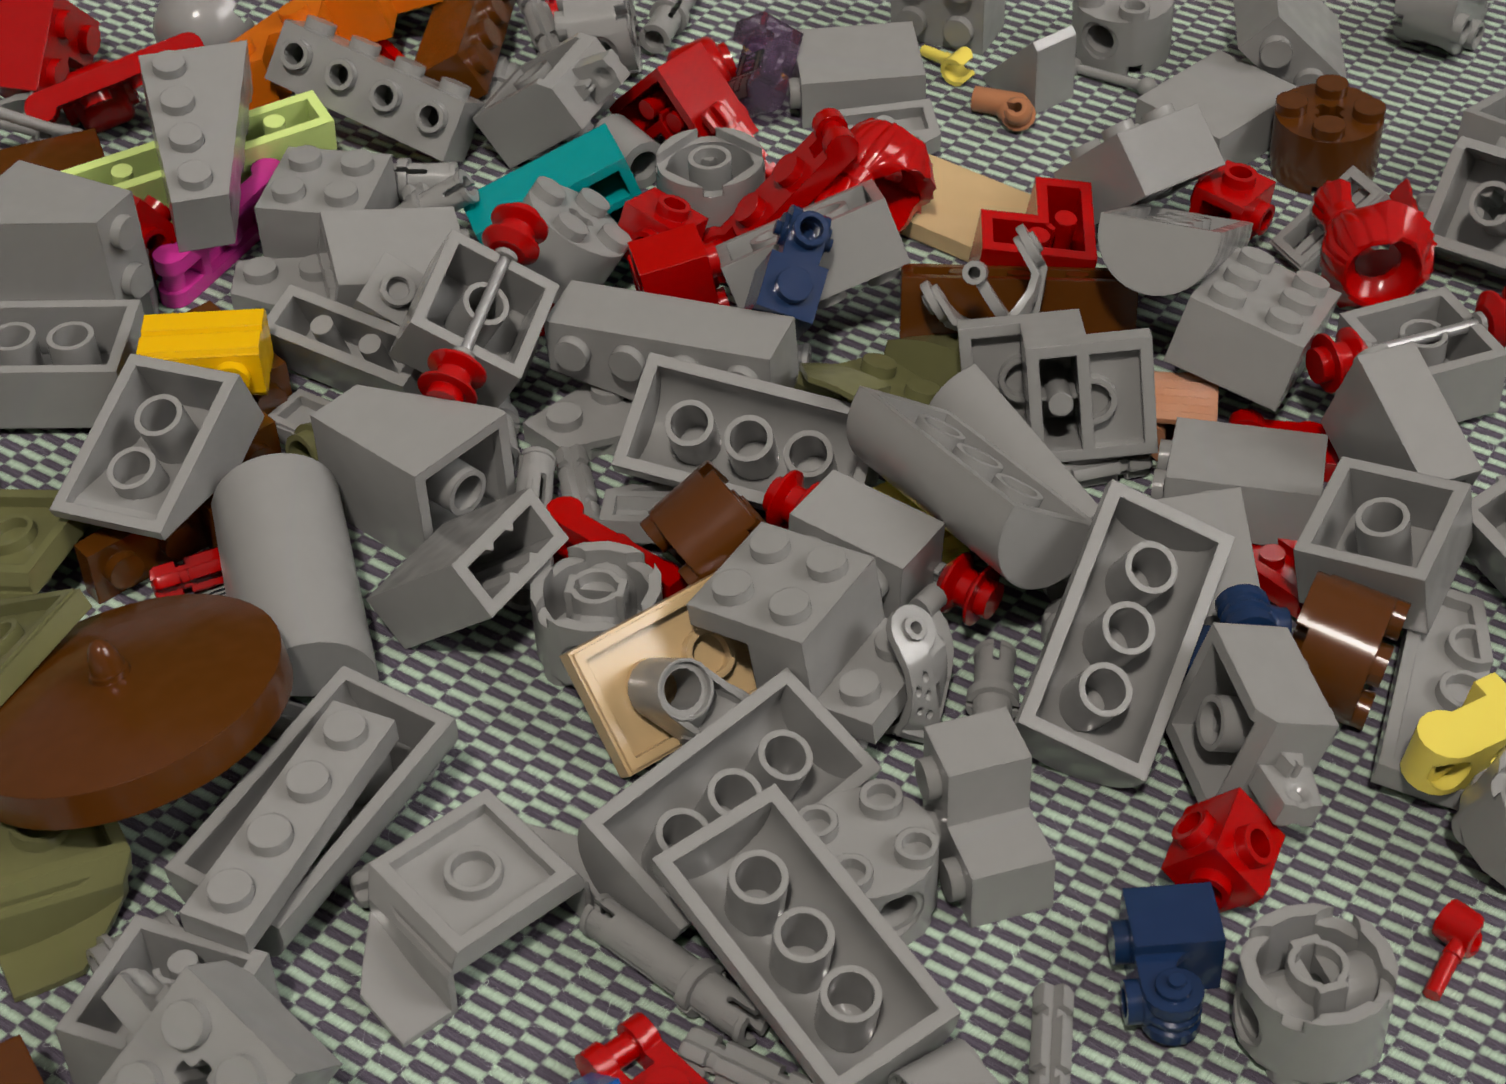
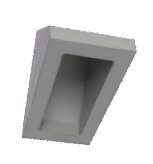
(1040, 70)

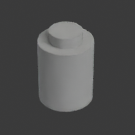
(635, 146)

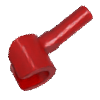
(1461, 931)

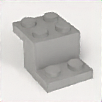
(1071, 387)
(817, 615)

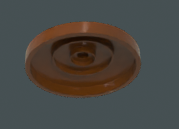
(140, 710)

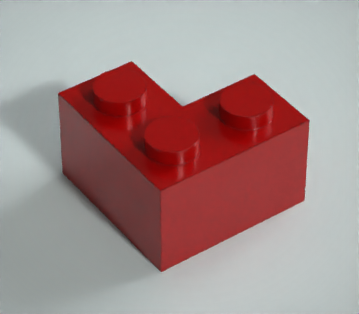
(42, 43)
(678, 94)
(1059, 216)
(677, 265)

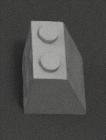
(68, 238)
(412, 461)

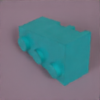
(585, 162)

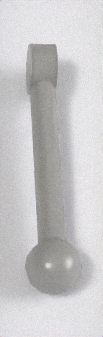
(1143, 85)

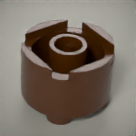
(1324, 132)
(701, 522)
(1343, 644)

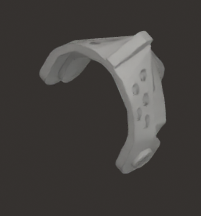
(976, 274)
(924, 660)

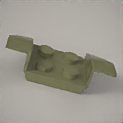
(909, 369)
(33, 540)
(56, 901)

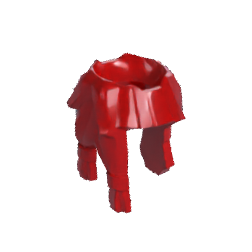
(895, 164)
(1352, 233)

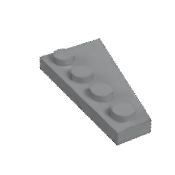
(1432, 675)

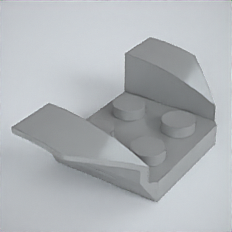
(455, 898)

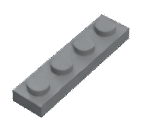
(289, 827)

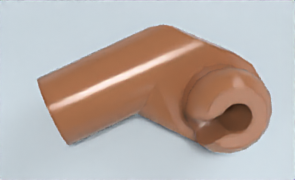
(1010, 107)

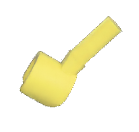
(951, 64)

